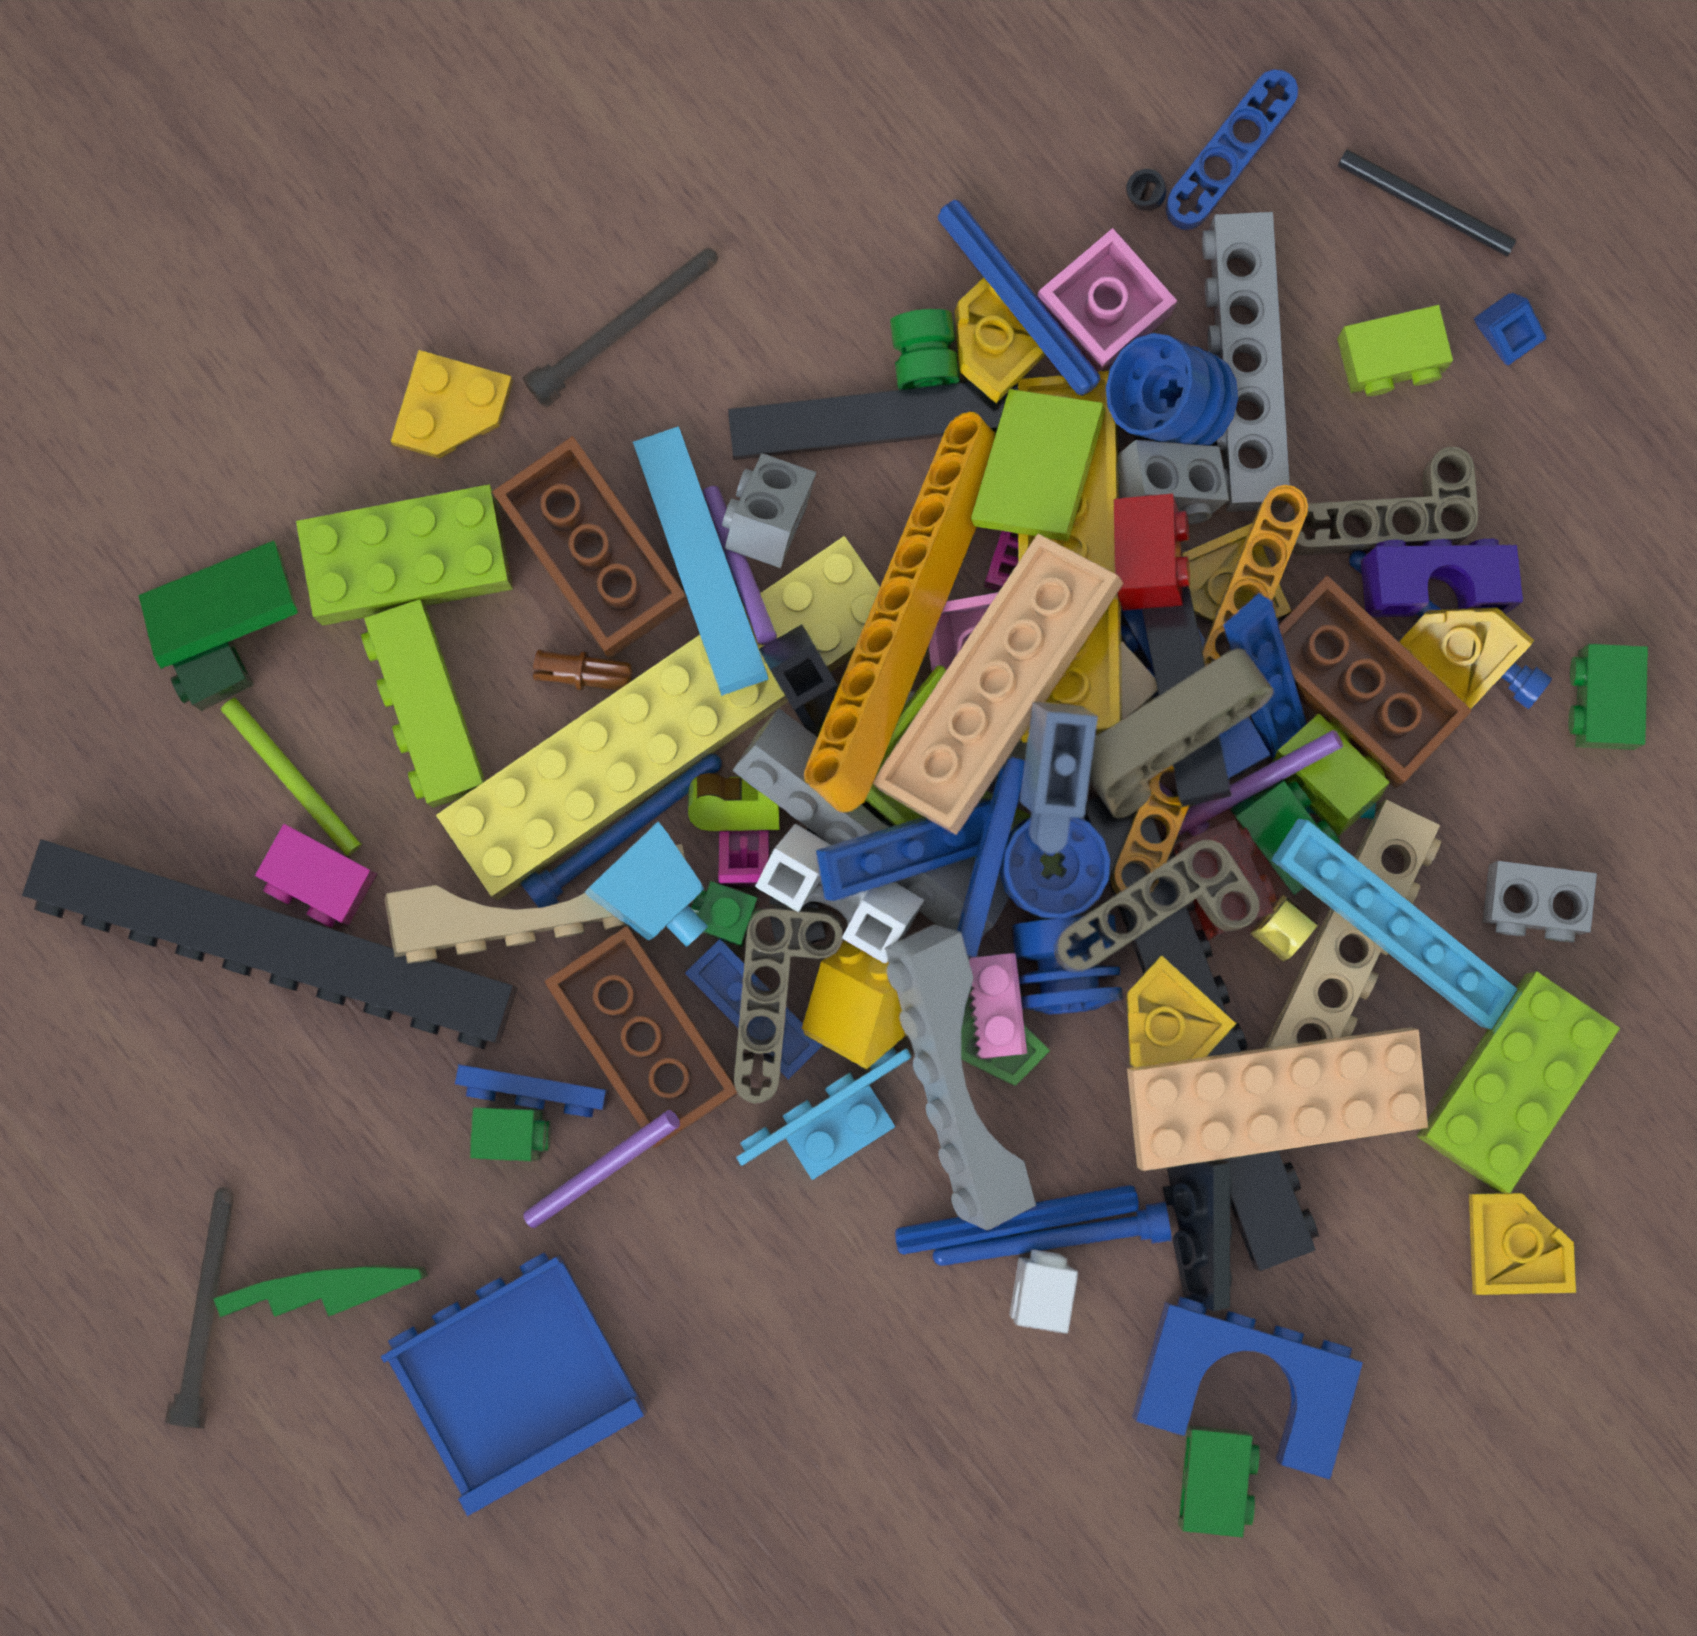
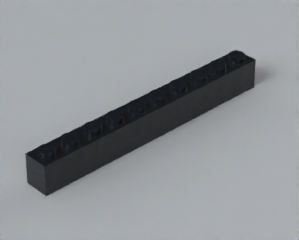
(269, 942)
(1261, 1184)

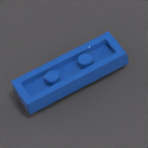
(721, 980)
(531, 1091)

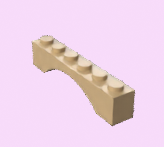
(436, 919)

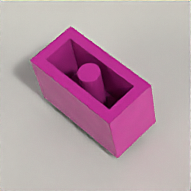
(314, 875)

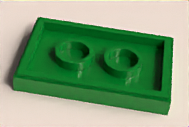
(217, 604)

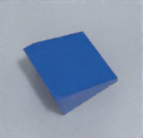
(1510, 327)

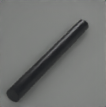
(1427, 202)

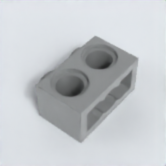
(1186, 470)
(768, 509)
(1539, 888)

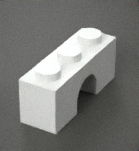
(873, 916)
(1043, 1291)

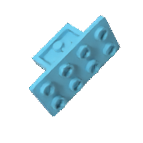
(834, 1127)

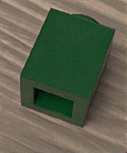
(211, 676)

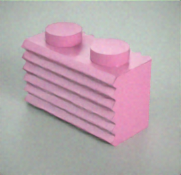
(997, 1007)

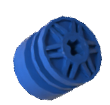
(1171, 391)
(1080, 884)
(1060, 989)

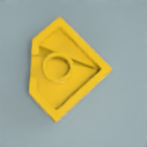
(992, 342)
(448, 405)
(1212, 568)
(1467, 648)
(1171, 1018)
(1517, 1248)

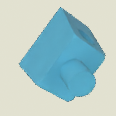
(652, 889)

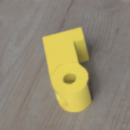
(1284, 929)

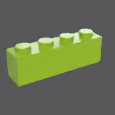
(424, 702)

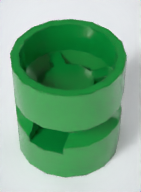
(924, 344)

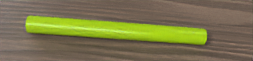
(291, 777)

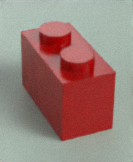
(1149, 551)

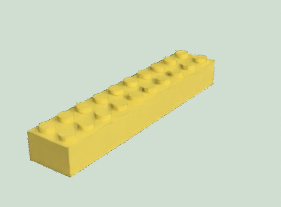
(647, 733)

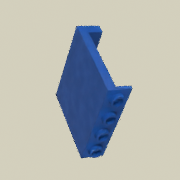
(514, 1381)

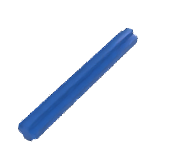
(1019, 297)
(1042, 1216)

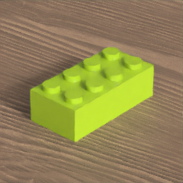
(404, 552)
(1518, 1082)

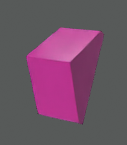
(742, 857)

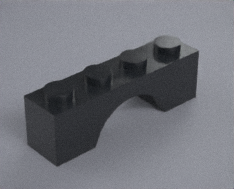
(804, 680)

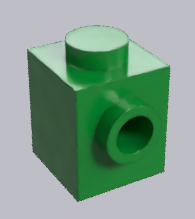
(725, 912)

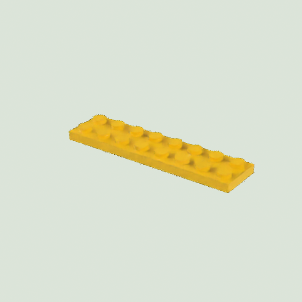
(1096, 670)

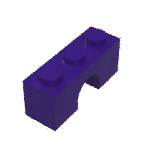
(1479, 574)

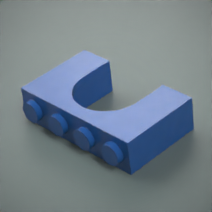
(1318, 1379)

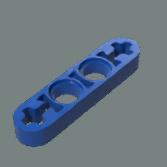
(1228, 147)

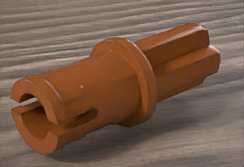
(581, 670)

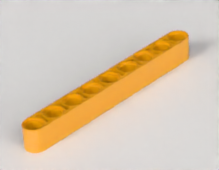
(1247, 577)
(901, 619)

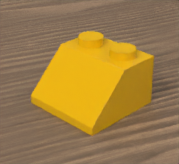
(854, 1007)

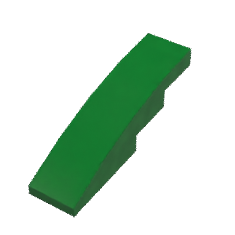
(337, 1288)

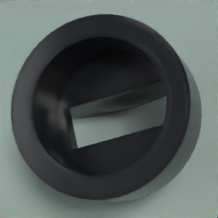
(1138, 186)

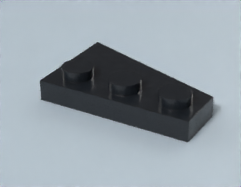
(1203, 1241)

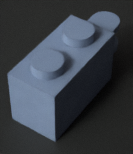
(1057, 770)

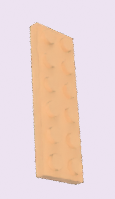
(994, 679)
(1277, 1098)

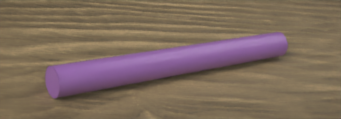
(740, 572)
(1263, 779)
(601, 1169)

